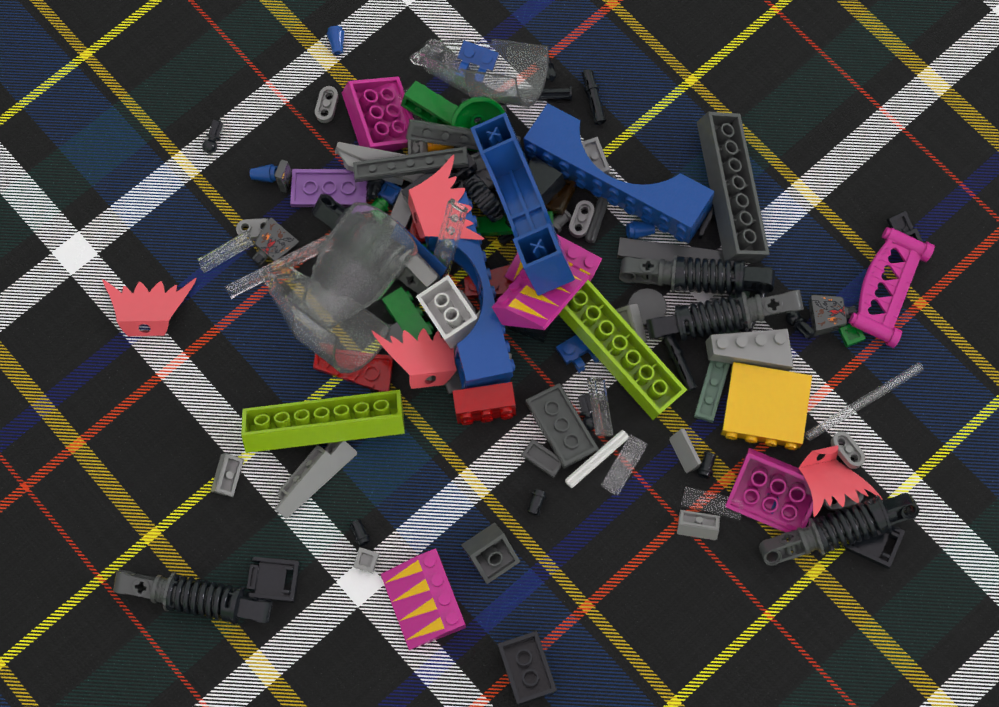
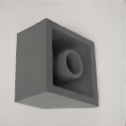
(490, 553)

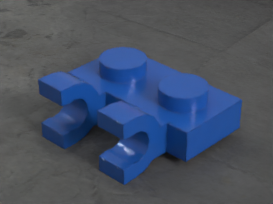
(478, 56)
(572, 350)

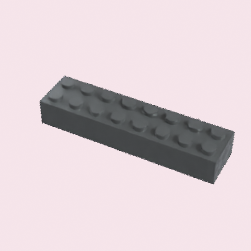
(734, 187)

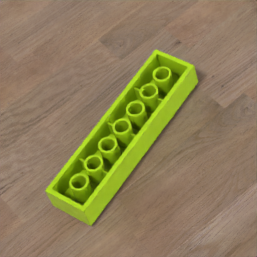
(621, 350)
(322, 421)

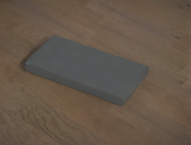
(561, 425)

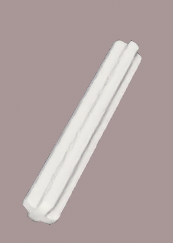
(596, 458)

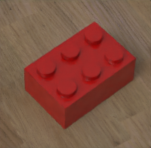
(484, 403)

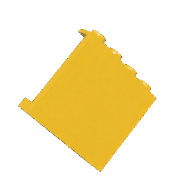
(767, 406)

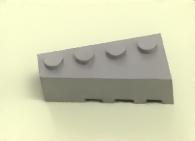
(755, 348)

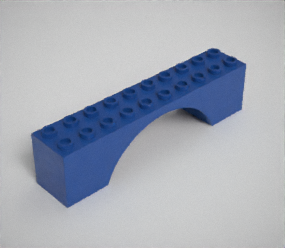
(523, 204)
(672, 205)
(483, 353)

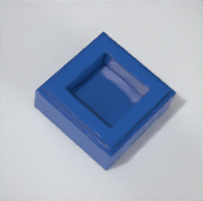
(389, 192)

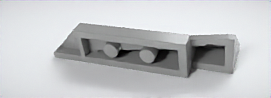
(354, 153)
(312, 475)

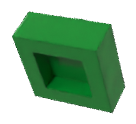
(851, 335)

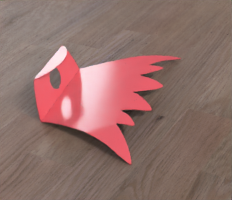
(430, 200)
(146, 307)
(422, 358)
(832, 478)

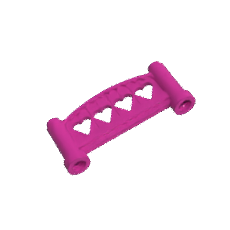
(883, 324)

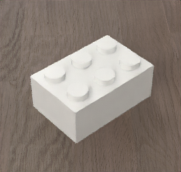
(448, 310)

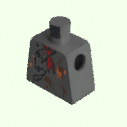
(272, 242)
(828, 313)

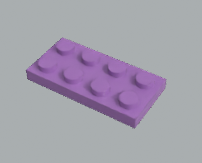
(338, 183)

